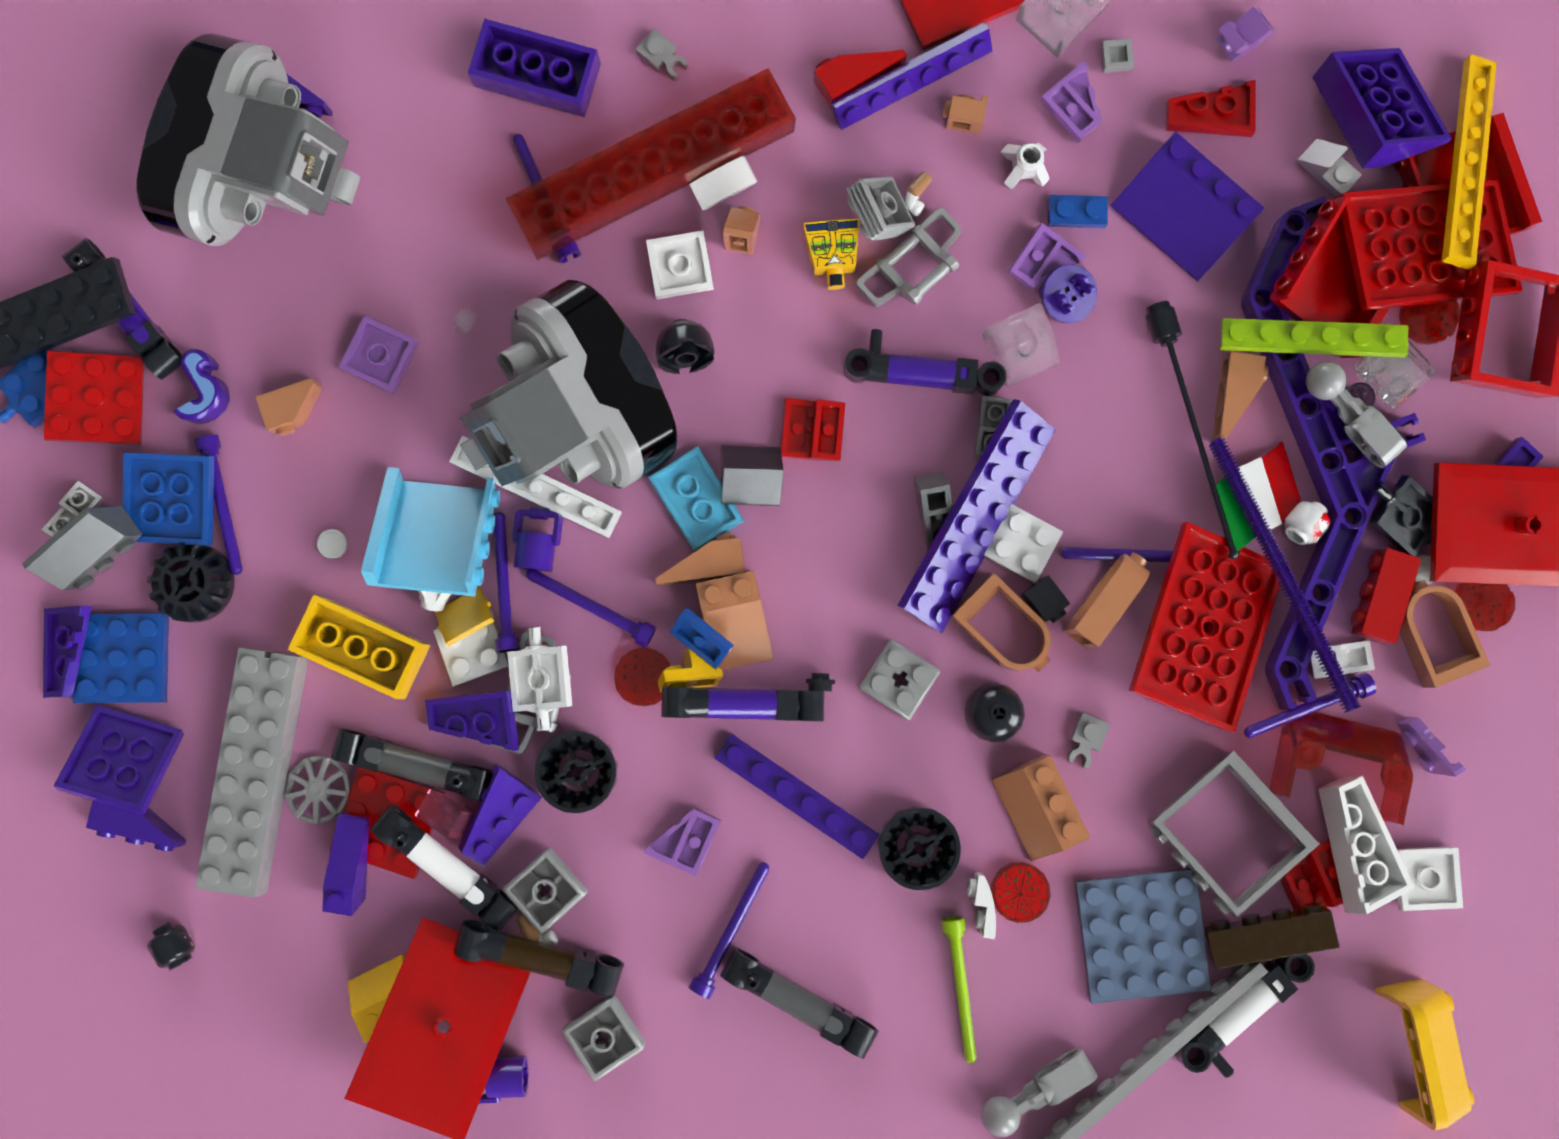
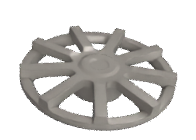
(316, 789)

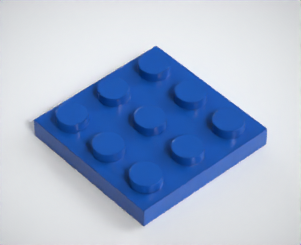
(170, 497)
(124, 659)

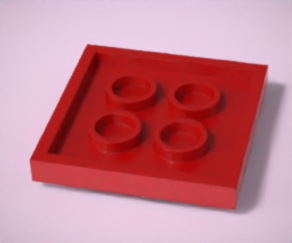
(94, 398)
(370, 797)

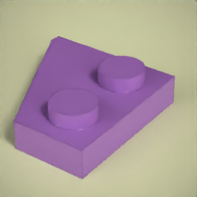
(1074, 103)
(1042, 255)
(1428, 748)
(686, 841)

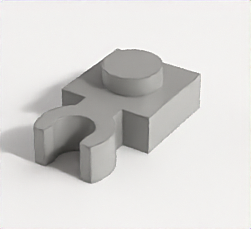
(660, 52)
(1089, 735)

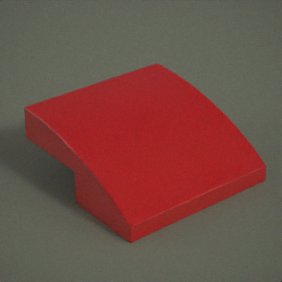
(812, 429)
(1313, 879)

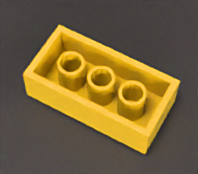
(359, 647)

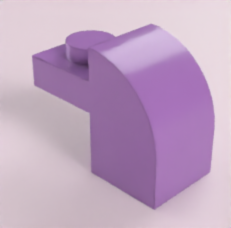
(1244, 34)

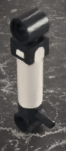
(474, 890)
(1243, 1012)

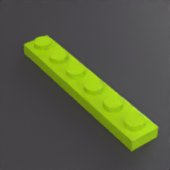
(1314, 337)

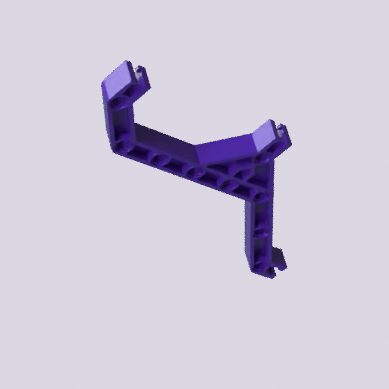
(1317, 435)

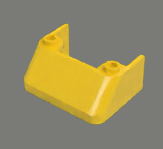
(1433, 1053)

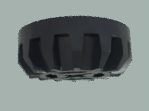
(210, 580)
(551, 782)
(941, 834)

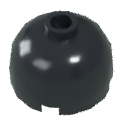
(684, 346)
(981, 716)

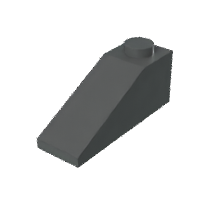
(933, 503)

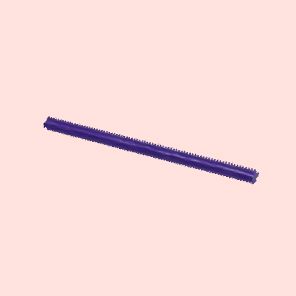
(1284, 574)

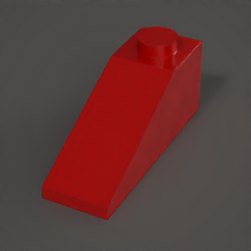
(851, 71)

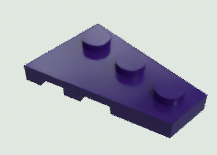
(63, 647)
(476, 716)
(499, 814)

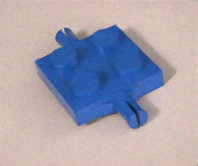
(26, 390)

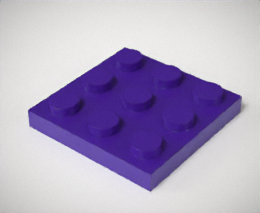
(119, 760)

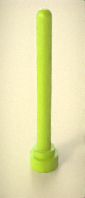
(954, 929)

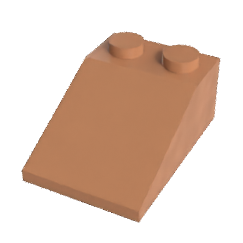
(736, 612)

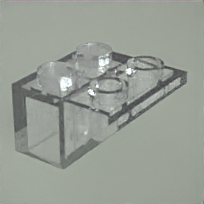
(1395, 377)

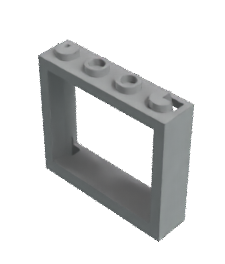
(1269, 802)

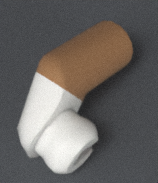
(914, 191)
(531, 932)

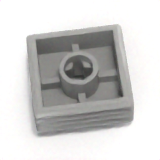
(879, 208)
(919, 677)
(539, 909)
(596, 1055)

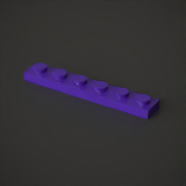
(912, 76)
(797, 796)

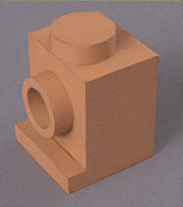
(965, 113)

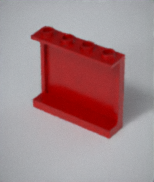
(1503, 163)
(1320, 275)

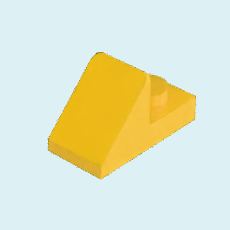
(694, 674)

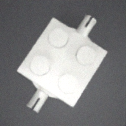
(539, 678)

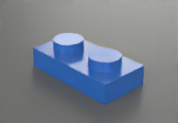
(1077, 211)
(701, 638)

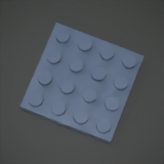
(1142, 936)

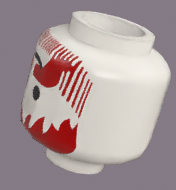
(1307, 522)

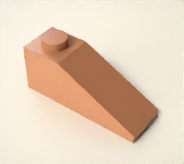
(1238, 384)
(711, 561)

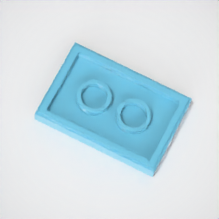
(694, 499)

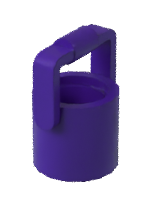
(533, 548)
(507, 1079)

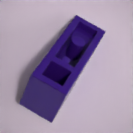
(347, 866)

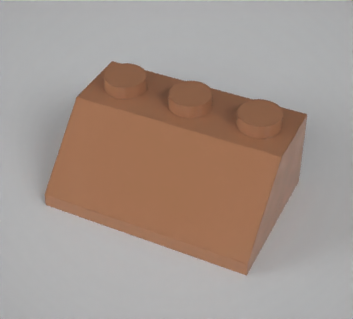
(1040, 807)

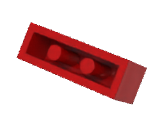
(1385, 595)

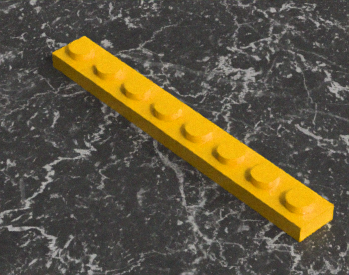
(1469, 162)

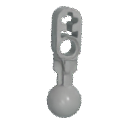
(1363, 423)
(1049, 1086)

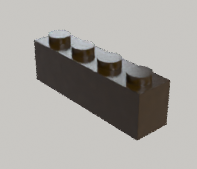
(1271, 936)

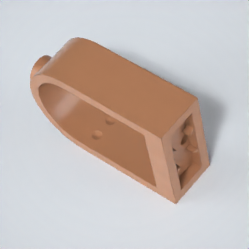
(978, 599)
(1108, 601)
(1475, 655)

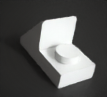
(1327, 166)

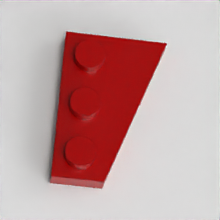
(1219, 112)

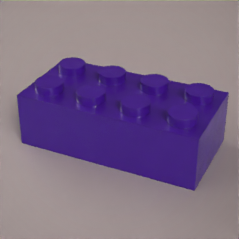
(534, 67)

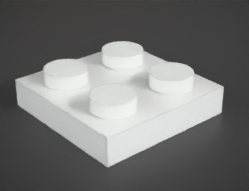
(679, 264)
(1023, 544)
(472, 655)
(1434, 877)

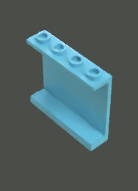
(430, 536)

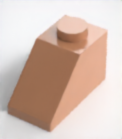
(741, 230)
(288, 406)

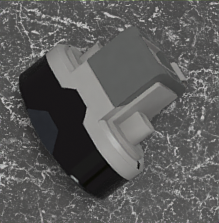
(233, 141)
(572, 397)

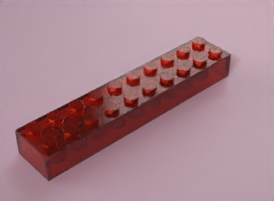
(651, 164)

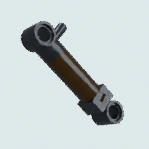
(576, 967)

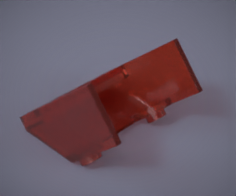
(1304, 746)

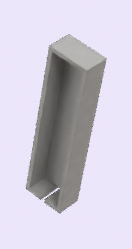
(251, 773)

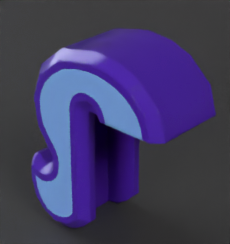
(211, 391)

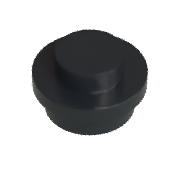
(820, 682)

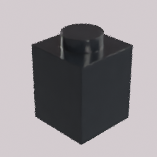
(1046, 600)

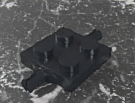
(1404, 515)

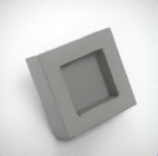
(1117, 55)

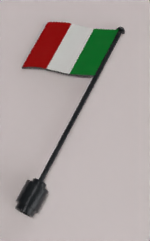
(1267, 476)

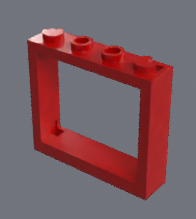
(1473, 323)

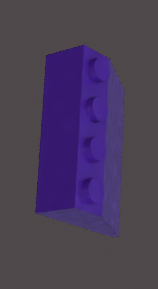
(1379, 106)
(1187, 206)

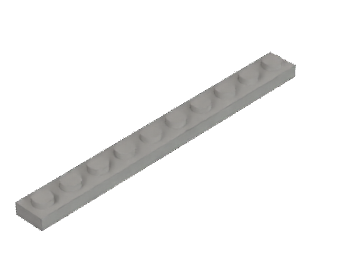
(1157, 1052)

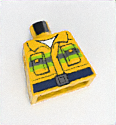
(832, 249)

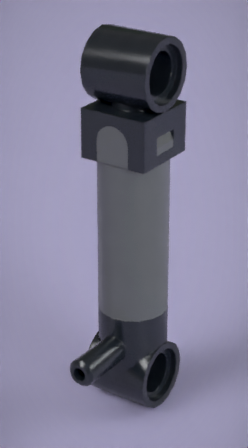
(384, 756)
(829, 1019)

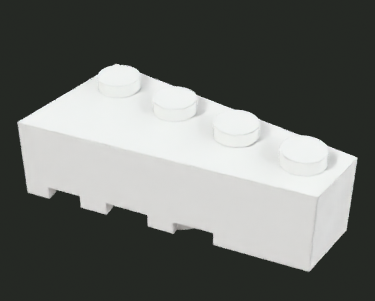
(1361, 846)

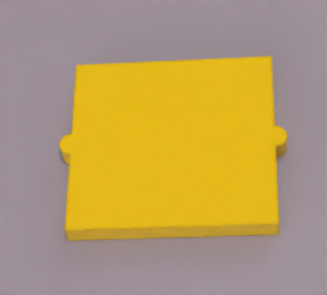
(464, 617)

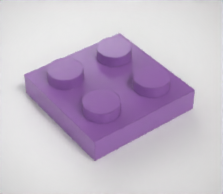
(378, 354)

